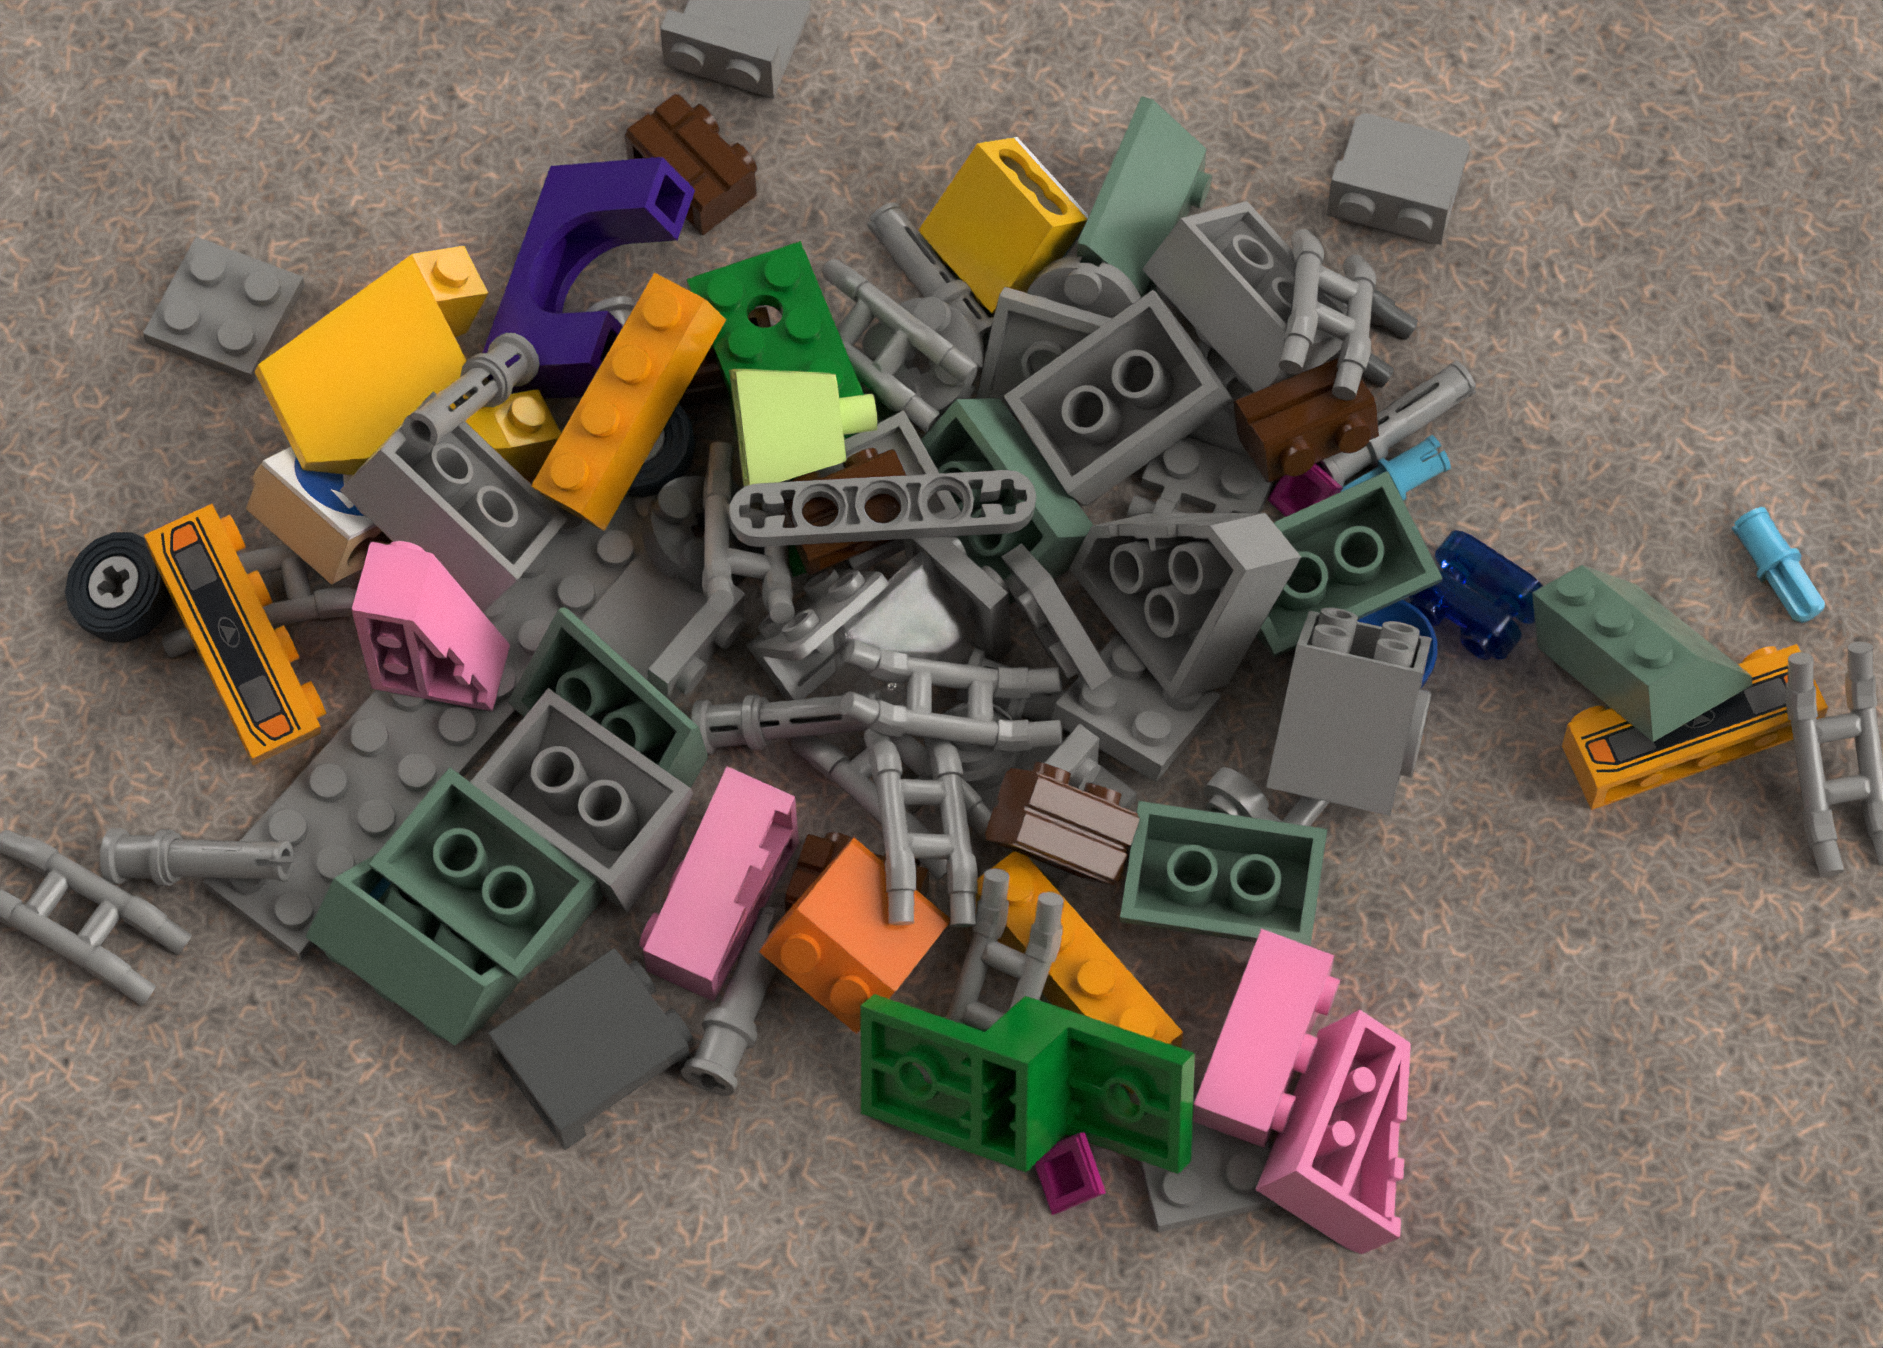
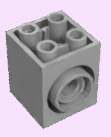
(1352, 711)

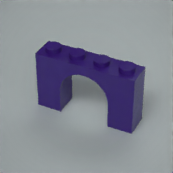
(575, 220)

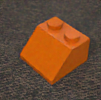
(841, 939)

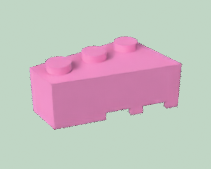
(424, 630)
(721, 884)
(1266, 1039)
(1341, 1140)

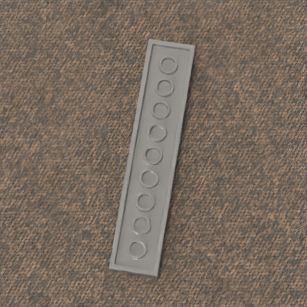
(403, 744)

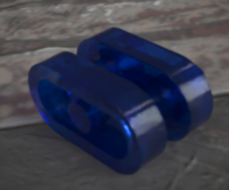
(1484, 627)

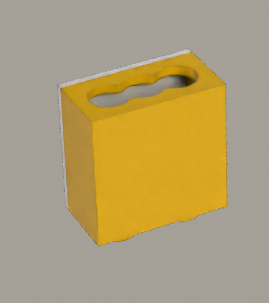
(1002, 220)

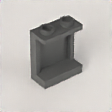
(589, 1044)

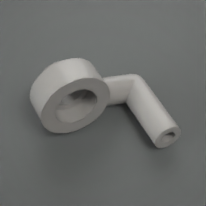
(1237, 795)

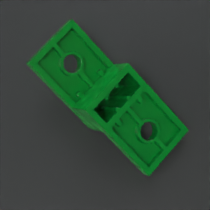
(799, 342)
(1026, 1083)

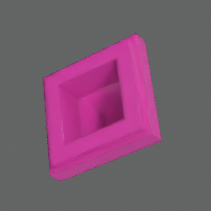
(1309, 488)
(1069, 1174)

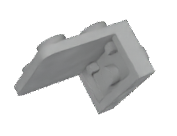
(735, 40)
(1398, 178)
(663, 626)
(801, 652)

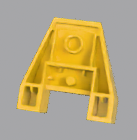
(380, 356)

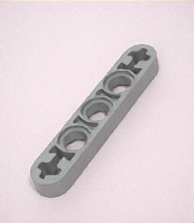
(855, 525)

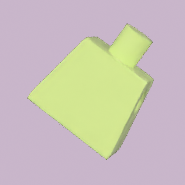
(793, 422)

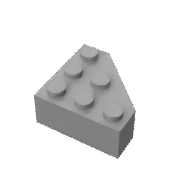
(1186, 589)

